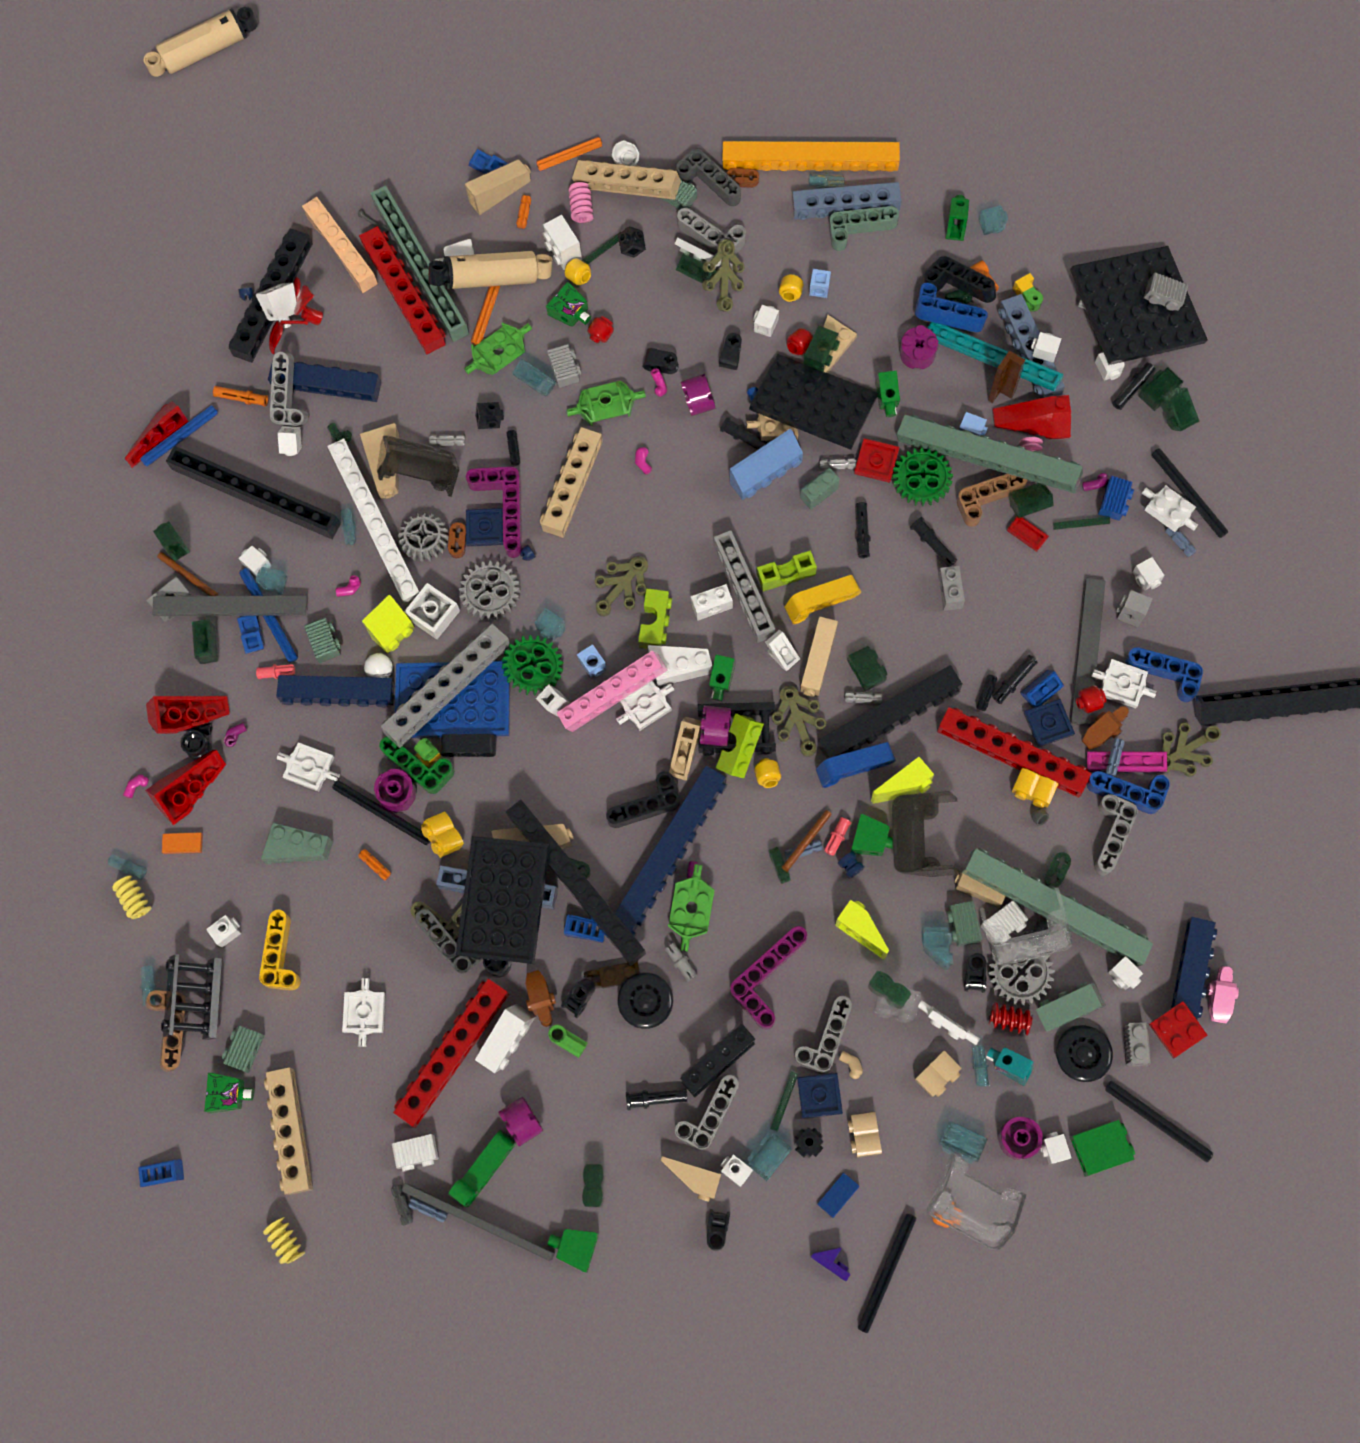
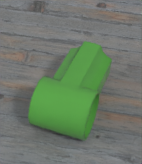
(569, 1041)

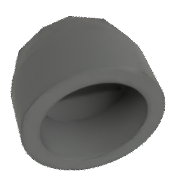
(1040, 816)

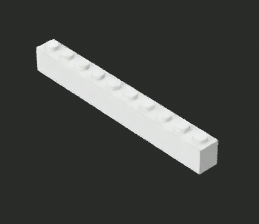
(374, 521)

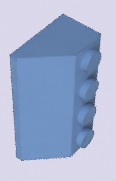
(766, 465)

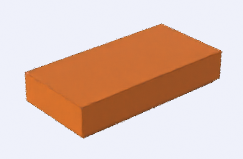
(182, 843)

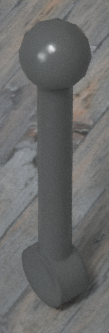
(361, 214)

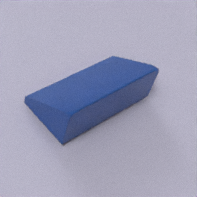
(1042, 688)
(838, 1195)

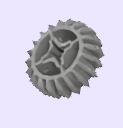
(437, 540)

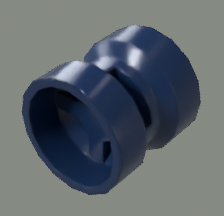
(851, 865)

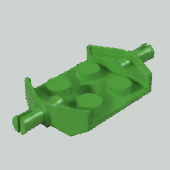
(506, 338)
(594, 410)
(681, 920)

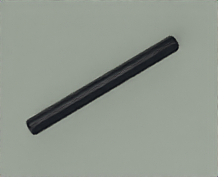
(1188, 491)
(380, 811)
(1159, 1121)
(887, 1273)

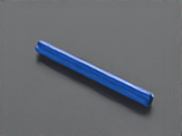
(270, 620)

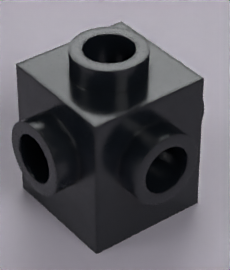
(631, 242)
(489, 415)
(805, 1150)

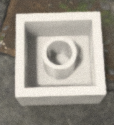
(561, 241)
(432, 611)

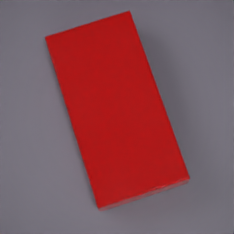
(1027, 533)

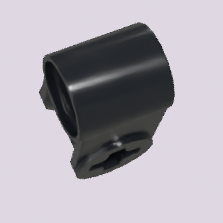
(731, 353)
(661, 360)
(975, 975)
(577, 999)
(717, 1227)

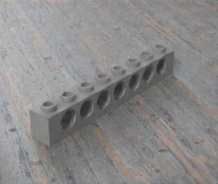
(443, 695)

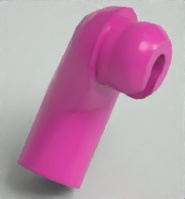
(661, 386)
(640, 460)
(351, 588)
(133, 783)

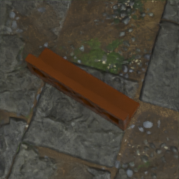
(1007, 376)

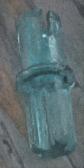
(826, 180)
(348, 526)
(127, 866)
(147, 983)
(980, 1066)

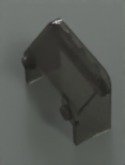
(419, 462)
(909, 837)

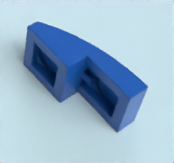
(486, 163)
(250, 634)

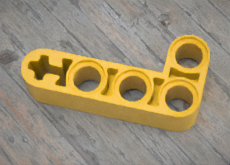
(821, 597)
(279, 948)

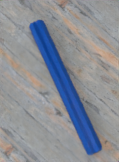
(179, 436)

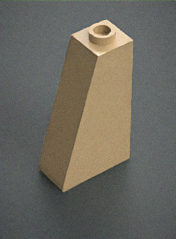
(497, 185)
(371, 442)
(819, 656)
(557, 831)

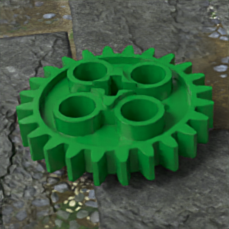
(921, 461)
(526, 650)

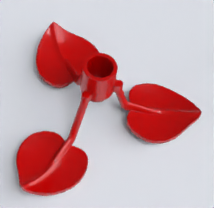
(308, 314)

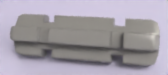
(447, 440)
(836, 464)
(863, 697)

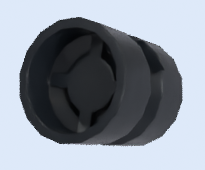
(195, 744)
(496, 967)

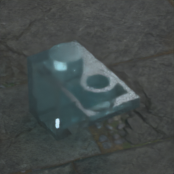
(936, 945)

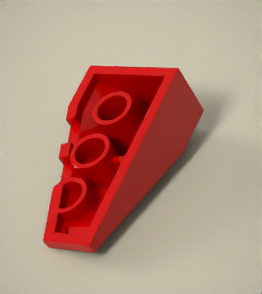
(1041, 417)
(162, 426)
(181, 713)
(181, 789)

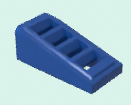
(567, 930)
(174, 1172)

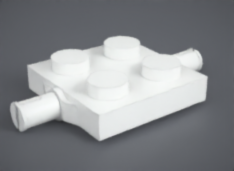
(1170, 508)
(1124, 683)
(645, 705)
(308, 767)
(363, 1012)
(954, 1029)

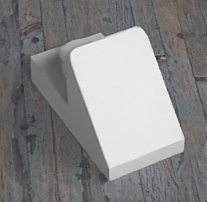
(782, 650)

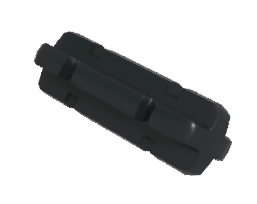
(513, 447)
(986, 692)

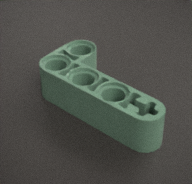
(885, 219)

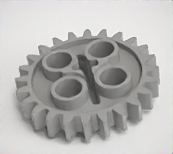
(481, 577)
(1035, 984)

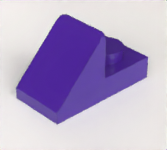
(827, 1259)

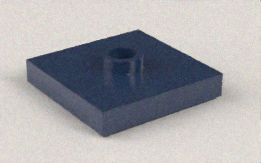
(484, 527)
(1049, 723)
(819, 1095)

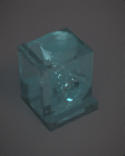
(272, 579)

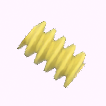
(129, 898)
(283, 1241)

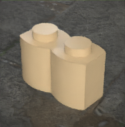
(938, 1074)
(865, 1135)

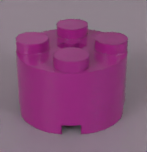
(918, 347)
(698, 394)
(715, 726)
(389, 781)
(520, 1121)
(1008, 1138)

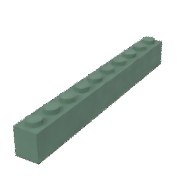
(418, 263)
(990, 453)
(1043, 900)

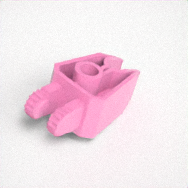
(1222, 995)

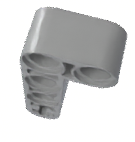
(689, 221)
(287, 389)
(1113, 837)
(829, 1033)
(712, 1111)

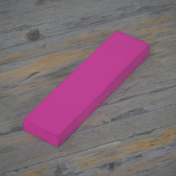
(1128, 762)

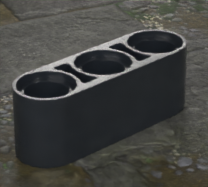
(468, 745)

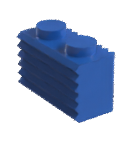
(1115, 498)

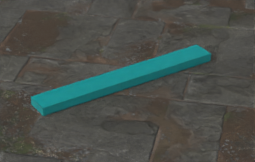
(993, 355)

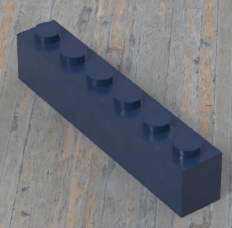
(333, 381)
(335, 690)
(1193, 964)

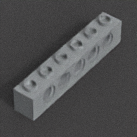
(744, 586)

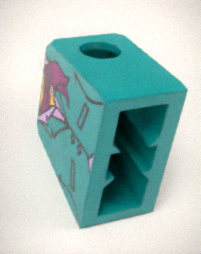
(1018, 1070)

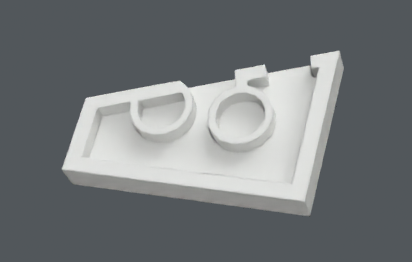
(699, 254)

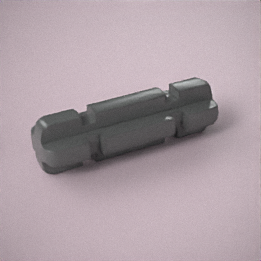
(401, 1205)

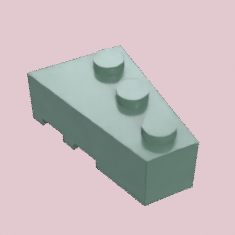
(292, 845)
(1070, 1006)

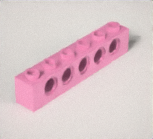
(612, 691)

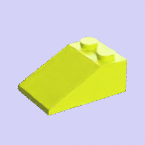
(388, 624)
(910, 780)
(858, 924)

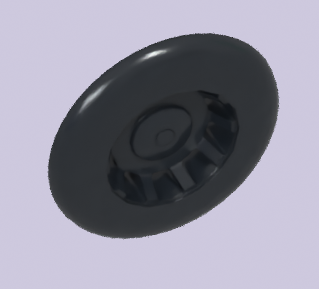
(645, 1000)
(1084, 1053)

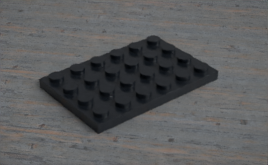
(813, 401)
(503, 900)

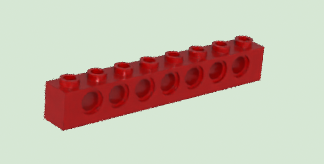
(430, 340)
(1003, 754)
(462, 1047)

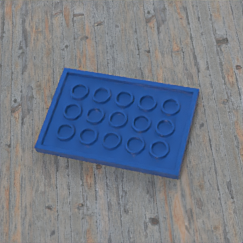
(477, 709)

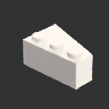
(682, 663)
(505, 1038)

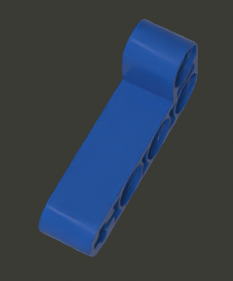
(948, 312)
(1164, 671)
(854, 763)
(1126, 788)

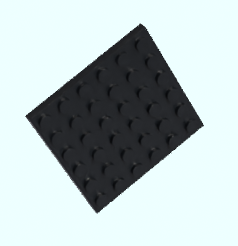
(1123, 318)

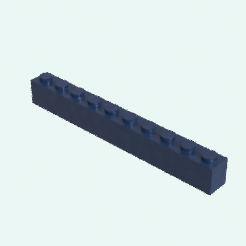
(670, 848)

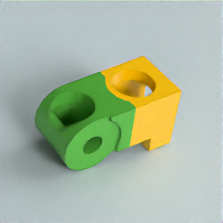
(1031, 296)
(426, 752)

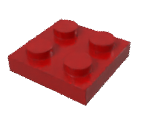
(876, 460)
(1178, 1029)

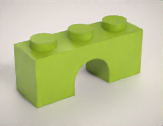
(774, 575)
(657, 603)
(747, 735)

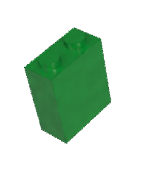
(1102, 1148)

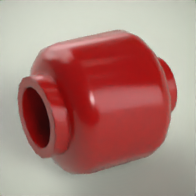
(600, 329)
(799, 341)
(1091, 699)

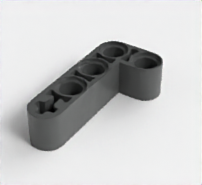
(728, 191)
(443, 940)

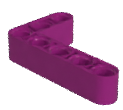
(509, 503)
(764, 973)

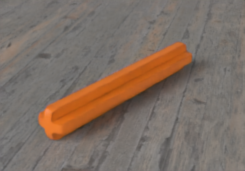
(569, 153)
(485, 314)

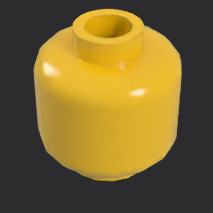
(577, 271)
(791, 287)
(767, 773)

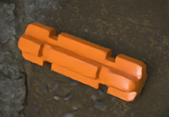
(523, 211)
(374, 864)

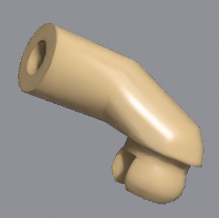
(854, 1064)

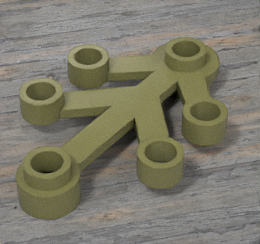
(724, 273)
(622, 583)
(797, 717)
(1184, 752)

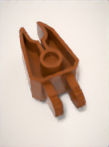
(1105, 727)
(540, 998)

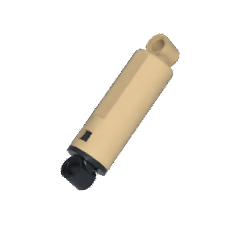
(200, 41)
(489, 269)

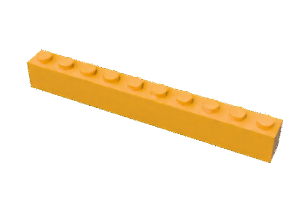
(811, 156)

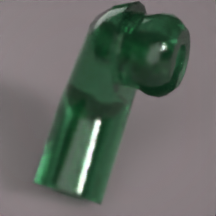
(337, 435)

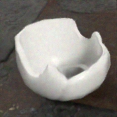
(625, 153)
(378, 666)

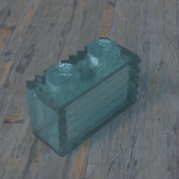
(534, 377)
(963, 1142)
(769, 1156)

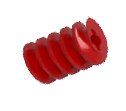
(1010, 1018)

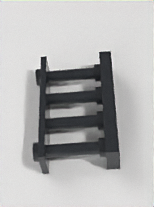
(763, 709)
(209, 1008)
(718, 1060)

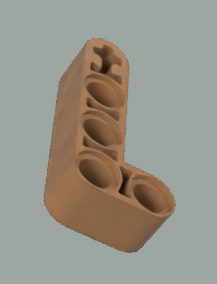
(993, 492)
(176, 1034)

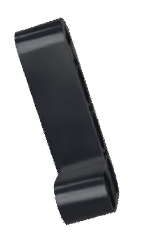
(950, 271)
(641, 804)

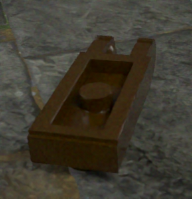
(613, 975)

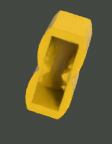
(1035, 788)
(442, 834)

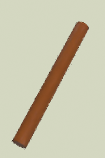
(186, 574)
(806, 840)

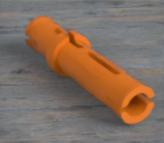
(237, 395)

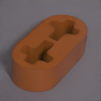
(743, 175)
(453, 540)

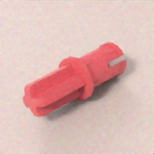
(274, 671)
(837, 836)

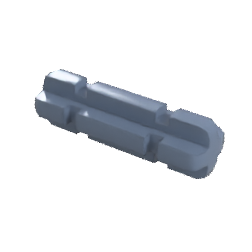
(1182, 542)
(1115, 756)
(815, 846)
(427, 1209)

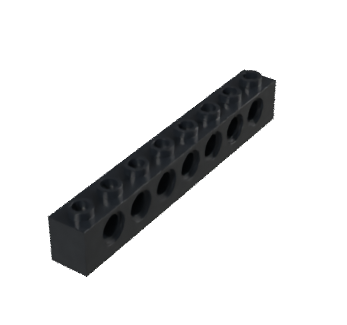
(294, 259)

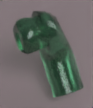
(959, 296)

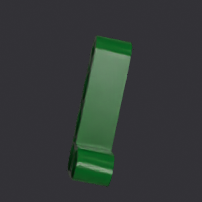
(413, 763)
(482, 1170)

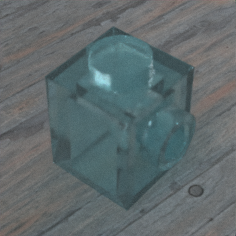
(993, 220)
(550, 625)

